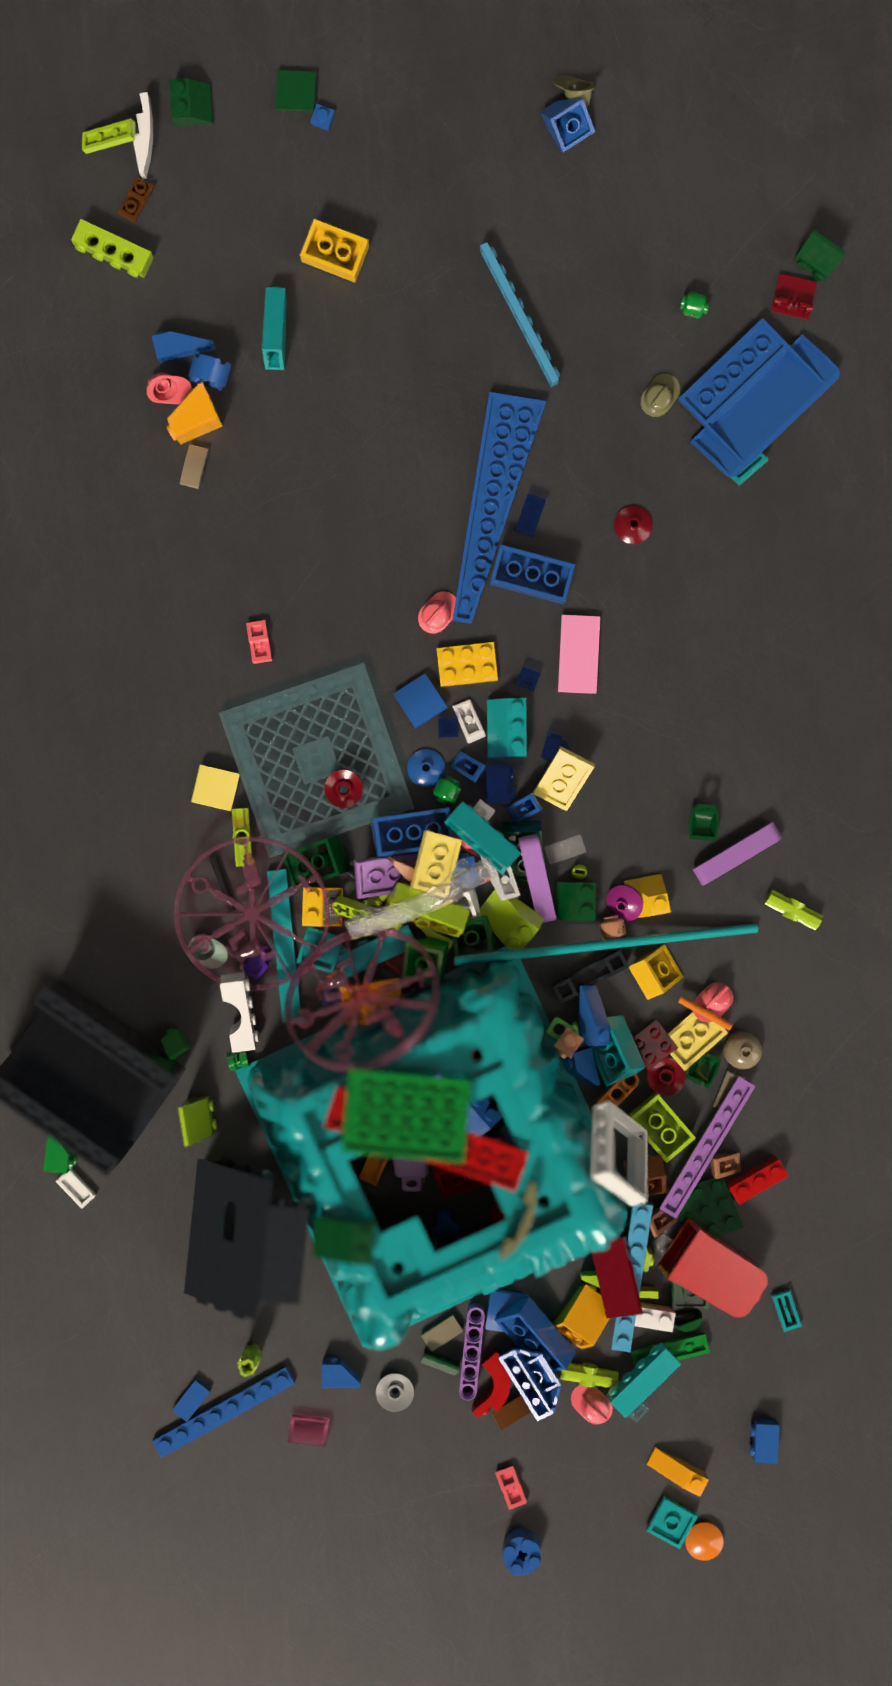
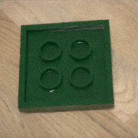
(711, 1208)

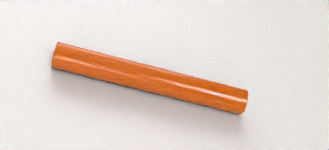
(705, 1013)

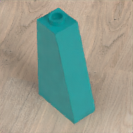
(274, 328)

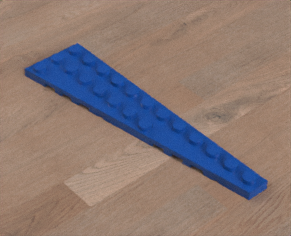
(502, 458)

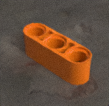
(625, 1089)

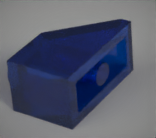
(552, 745)

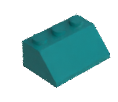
(506, 727)
(621, 1056)

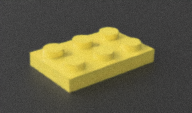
(563, 778)
(435, 860)
(694, 1039)

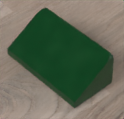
(440, 1362)

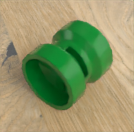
(238, 1059)

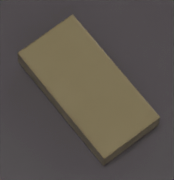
(725, 1086)
(442, 1332)

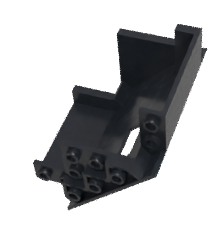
(267, 1245)

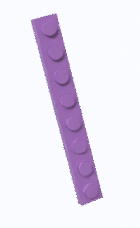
(706, 1147)

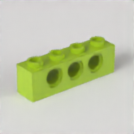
(87, 232)

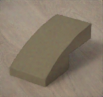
(194, 466)

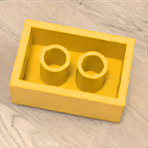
(334, 250)

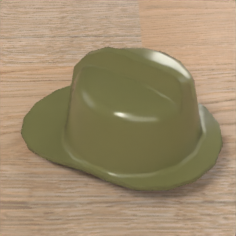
(575, 87)
(660, 395)

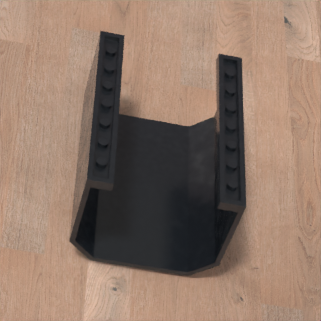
(85, 1078)

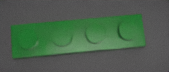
(681, 1348)

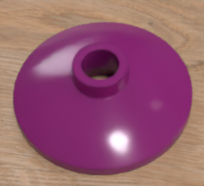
(629, 897)

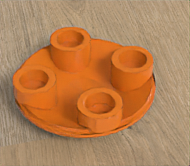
(704, 1541)

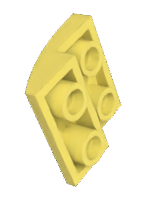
(215, 788)

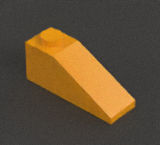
(678, 1471)

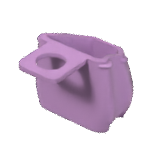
(410, 1169)

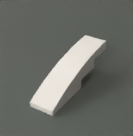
(144, 140)

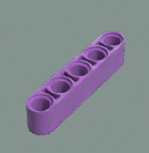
(737, 853)
(537, 877)
(471, 1360)

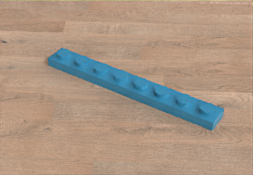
(516, 306)
(637, 1246)

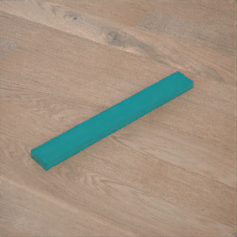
(284, 945)

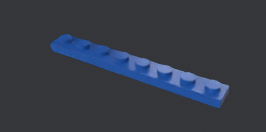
(223, 1411)

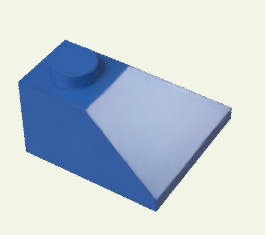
(568, 122)

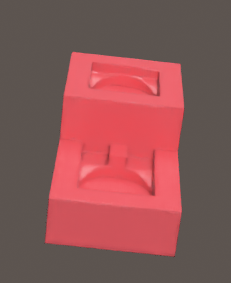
(259, 642)
(511, 1487)

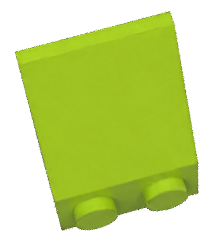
(511, 920)
(197, 1119)

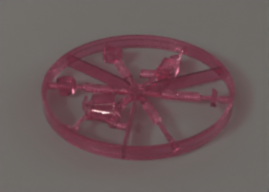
(252, 913)
(361, 997)

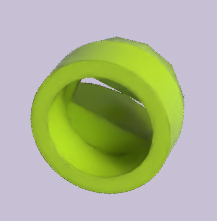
(577, 875)

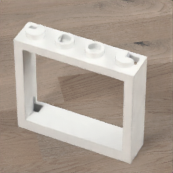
(606, 1118)

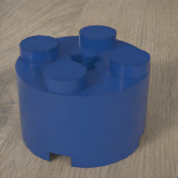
(209, 370)
(524, 1562)

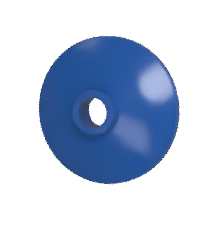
(415, 770)

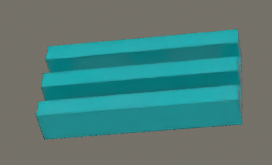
(781, 1295)

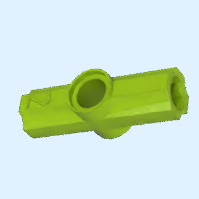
(241, 823)
(793, 909)
(249, 1359)
(589, 1375)

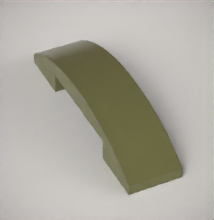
(510, 1244)

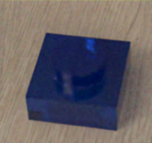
(528, 679)
(447, 727)

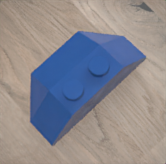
(533, 1380)

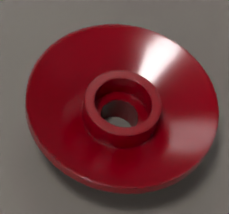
(631, 534)
(333, 786)
(675, 1079)

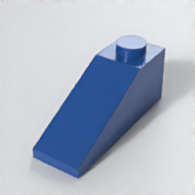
(176, 345)
(593, 1020)

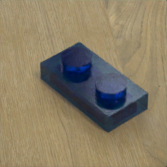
(530, 515)

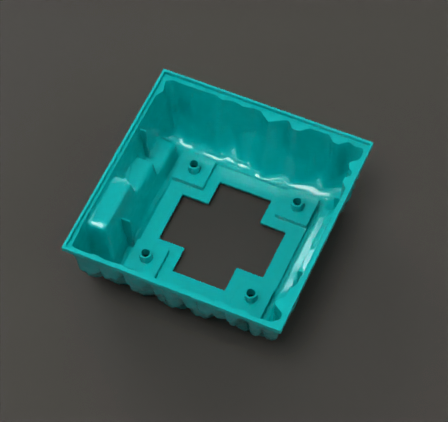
(479, 1009)

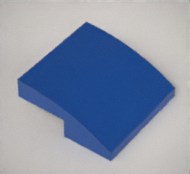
(420, 700)
(498, 1302)

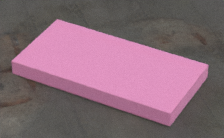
(579, 654)

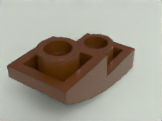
(136, 199)
(511, 1412)

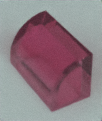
(308, 1430)

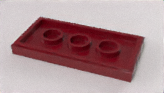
(617, 1280)

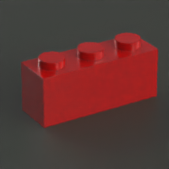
(757, 1180)

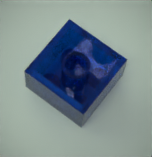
(498, 784)

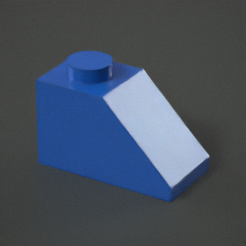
(583, 1066)
(338, 1374)

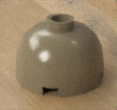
(742, 1050)

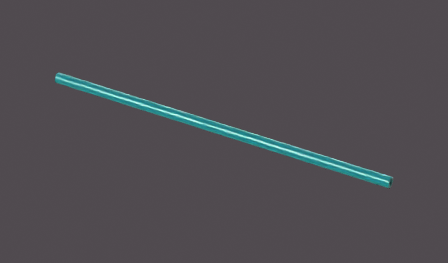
(605, 944)

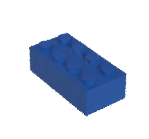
(532, 574)
(405, 831)

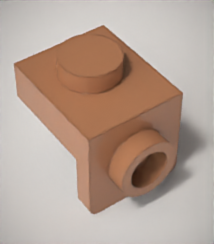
(568, 1043)

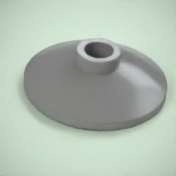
(395, 1401)

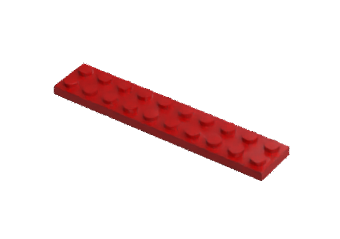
(482, 1157)

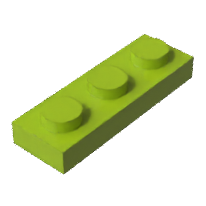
(108, 136)

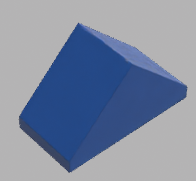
(467, 766)
(524, 808)

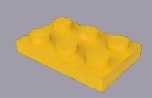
(467, 664)

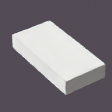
(76, 1188)

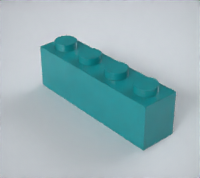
(482, 837)
(364, 953)
(643, 1379)

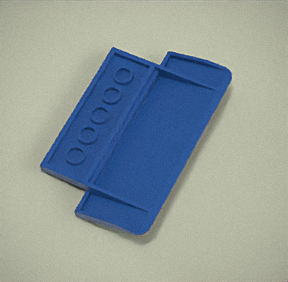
(755, 395)

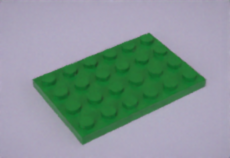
(406, 1116)

